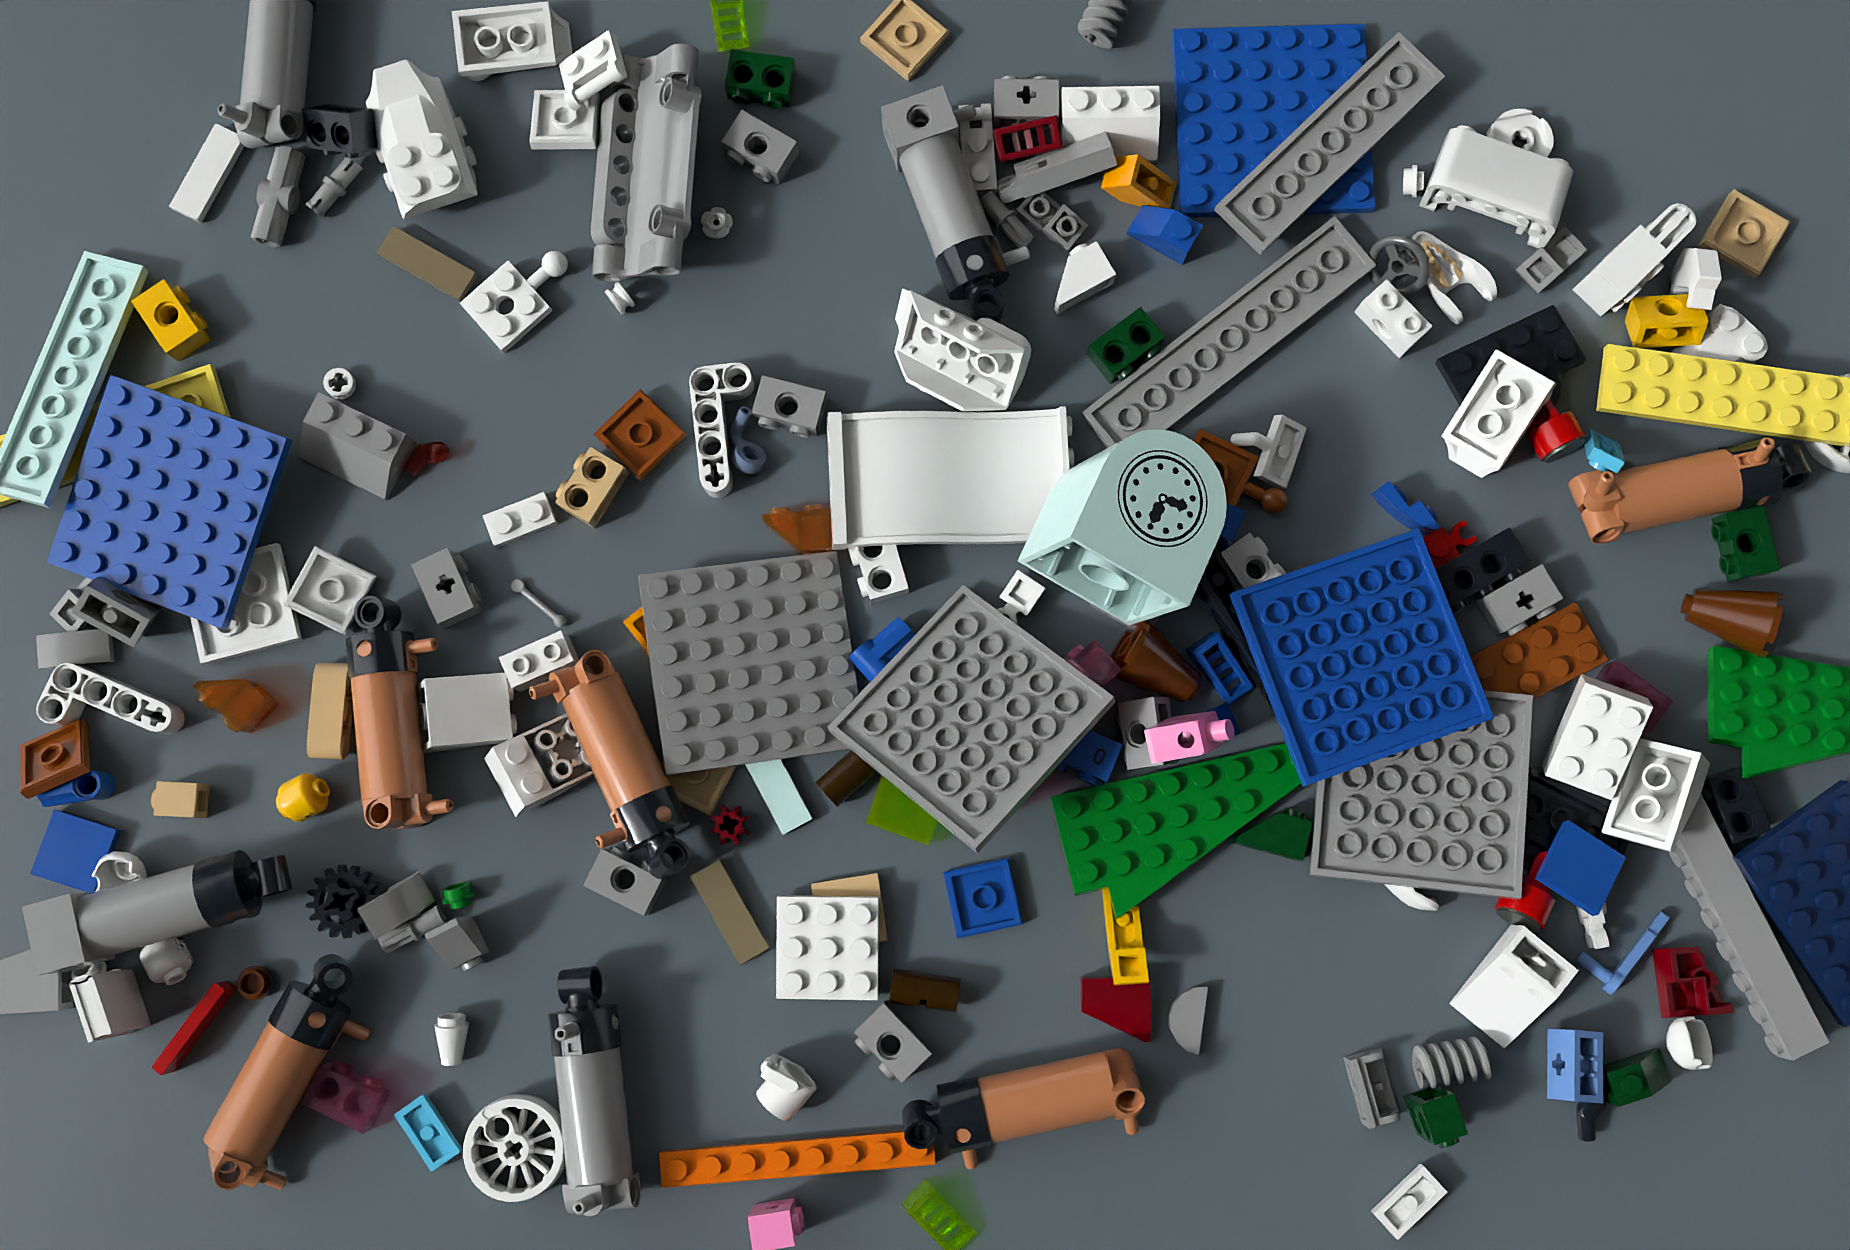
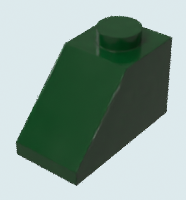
(1278, 834)
(1635, 1077)

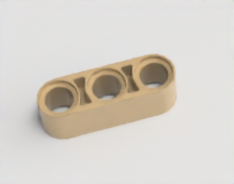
(330, 712)

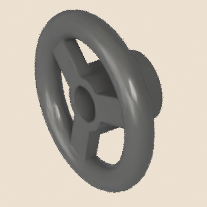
(1409, 255)

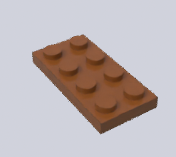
(1540, 655)

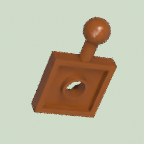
(1237, 468)

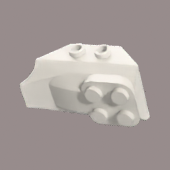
(420, 140)
(959, 358)

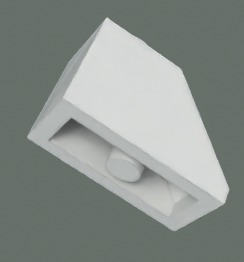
(1084, 275)

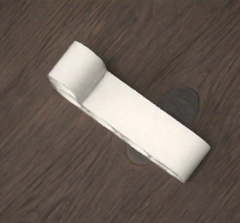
(716, 430)
(115, 702)

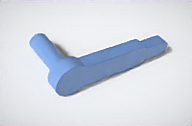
(1613, 980)

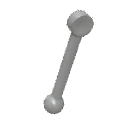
(519, 587)

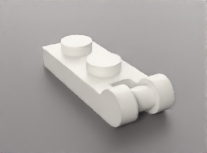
(978, 150)

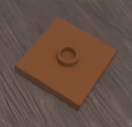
(640, 434)
(54, 758)

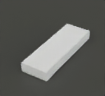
(207, 173)

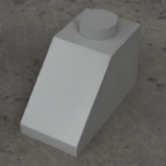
(459, 943)

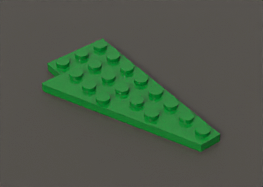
(1777, 709)
(1158, 825)

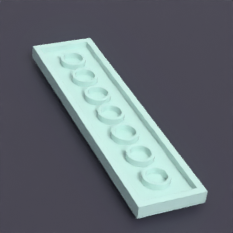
(68, 377)

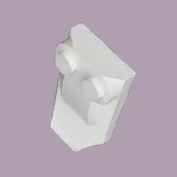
(509, 39)
(1728, 338)
(1495, 414)

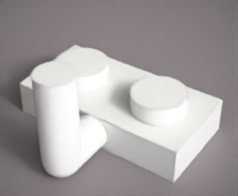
(1278, 449)

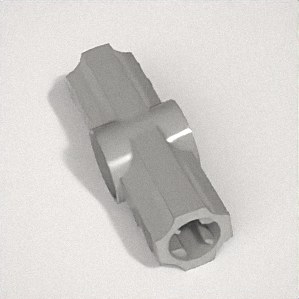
(278, 196)

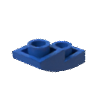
(1417, 516)

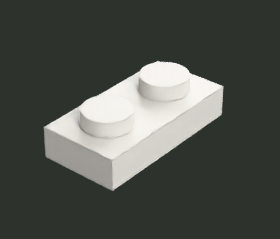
(520, 519)
(1409, 1201)

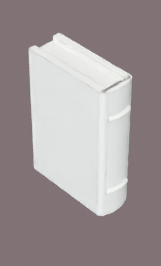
(109, 1004)

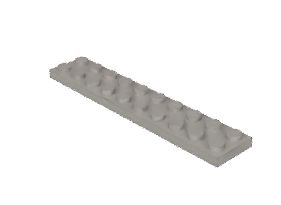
(1232, 336)

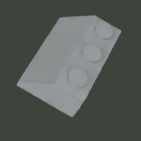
(354, 446)

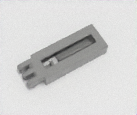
(1057, 168)

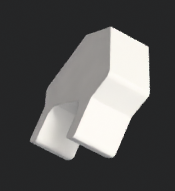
(1698, 275)

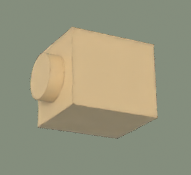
(180, 799)

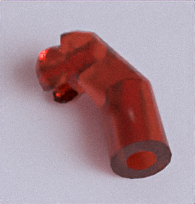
(426, 454)

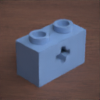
(1575, 1065)

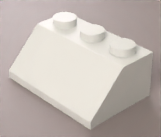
(1124, 112)

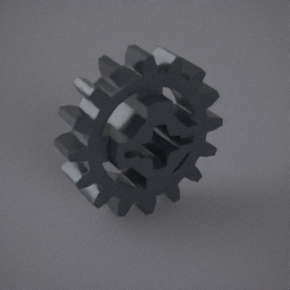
(336, 891)

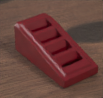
(1001, 144)

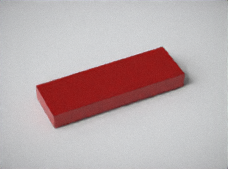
(193, 1027)

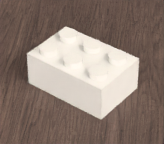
(1597, 736)

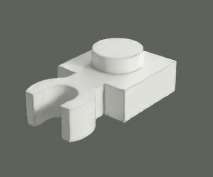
(1021, 595)
(1594, 931)

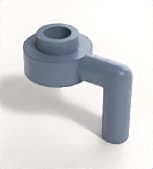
(746, 456)

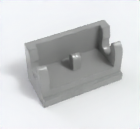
(1371, 1088)

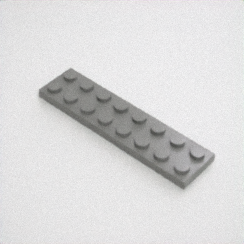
(1329, 143)

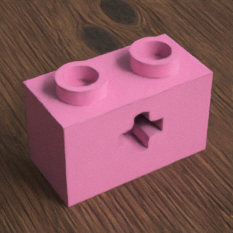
(775, 1224)

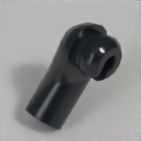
(1587, 1116)

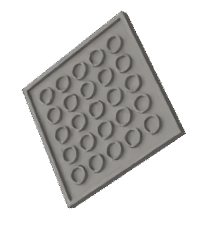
(748, 660)
(971, 717)
(1435, 812)

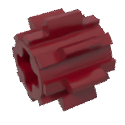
(739, 829)

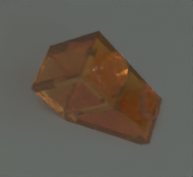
(802, 530)
(239, 701)

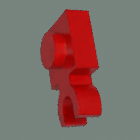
(1442, 545)

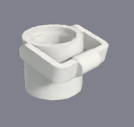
(785, 1087)

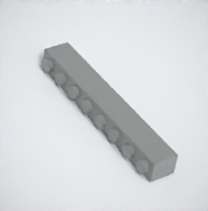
(1745, 938)

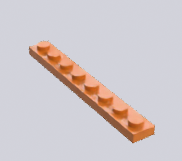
(790, 1158)

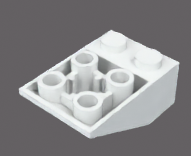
(539, 764)
(1513, 985)

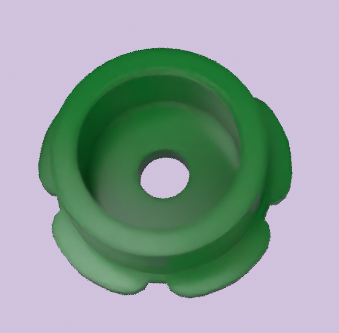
(458, 895)

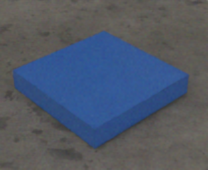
(73, 850)
(1580, 868)
(983, 898)

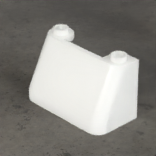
(1500, 183)

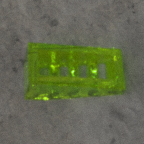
(730, 44)
(918, 1198)

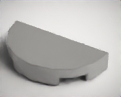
(1187, 1018)

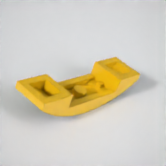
(1125, 945)

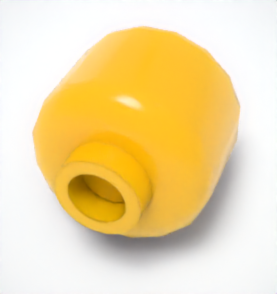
(302, 797)

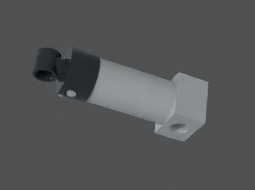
(926, 148)
(95, 926)

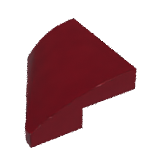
(1686, 984)
(1118, 1005)

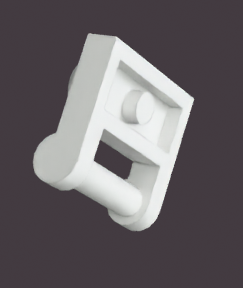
(592, 69)

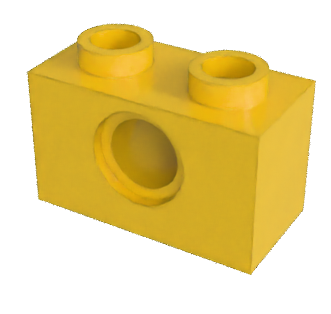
(156, 309)
(1664, 321)

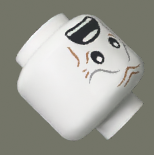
(166, 960)

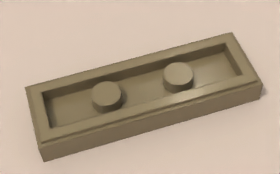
(427, 264)
(730, 912)

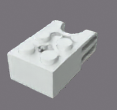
(1635, 260)

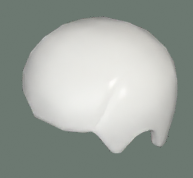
(118, 869)
(1690, 1043)

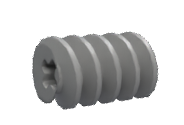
(1101, 21)
(1450, 1060)

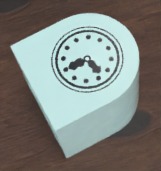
(1132, 526)

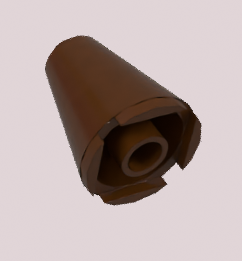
(1736, 616)
(1154, 664)

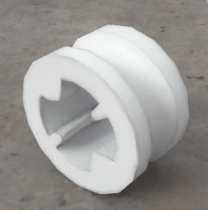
(619, 298)
(333, 376)

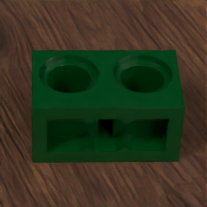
(763, 70)
(1120, 340)
(1436, 1116)

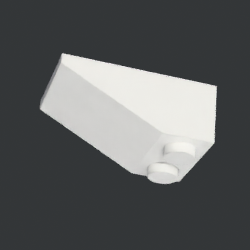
(1656, 794)

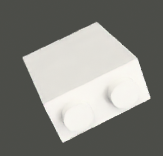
(465, 711)

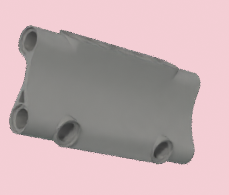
(652, 163)

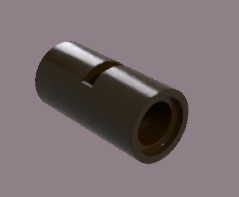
(845, 777)
(924, 988)

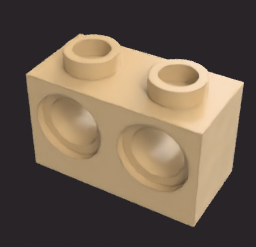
(599, 491)

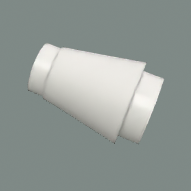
(451, 1037)

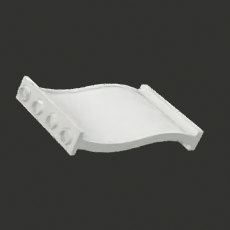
(942, 475)

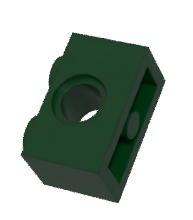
(1754, 529)

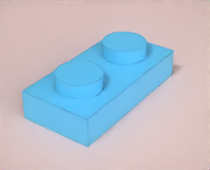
(1603, 452)
(428, 1132)

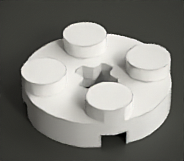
(1525, 125)

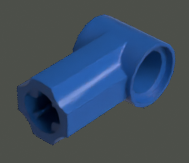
(879, 651)
(79, 789)

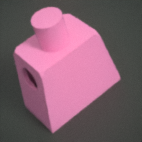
(1187, 736)

